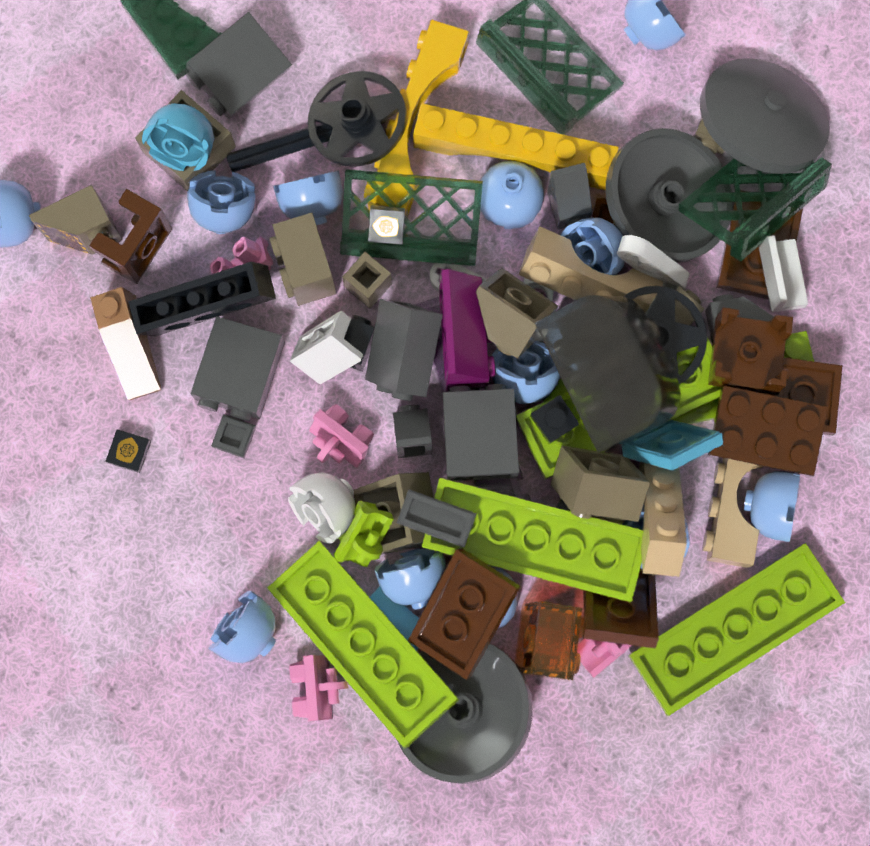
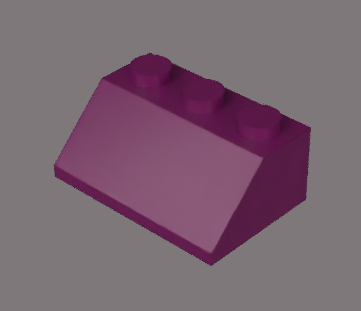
(463, 332)

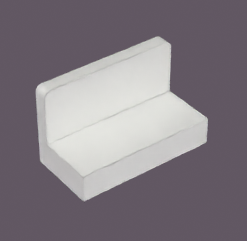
(783, 274)
(324, 350)

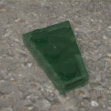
(170, 31)

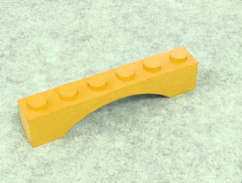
(439, 59)
(468, 134)

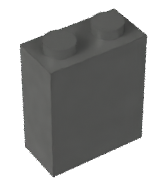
(237, 66)
(403, 349)
(237, 369)
(480, 433)

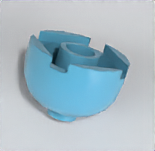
(179, 137)

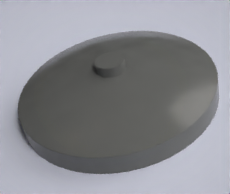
(764, 116)
(651, 181)
(482, 728)

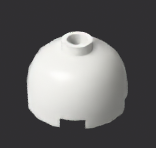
(324, 503)

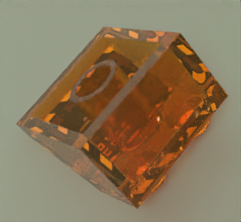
(549, 640)

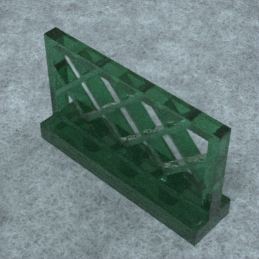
(525, 74)
(769, 217)
(417, 246)

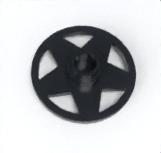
(357, 118)
(674, 335)

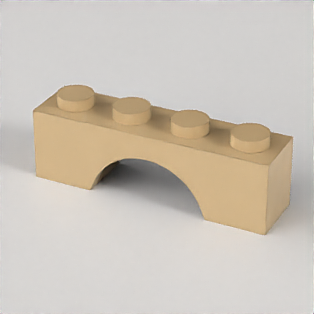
(555, 265)
(664, 522)
(731, 537)

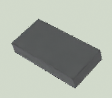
(436, 518)

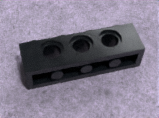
(202, 299)

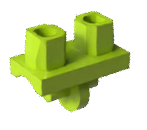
(364, 535)

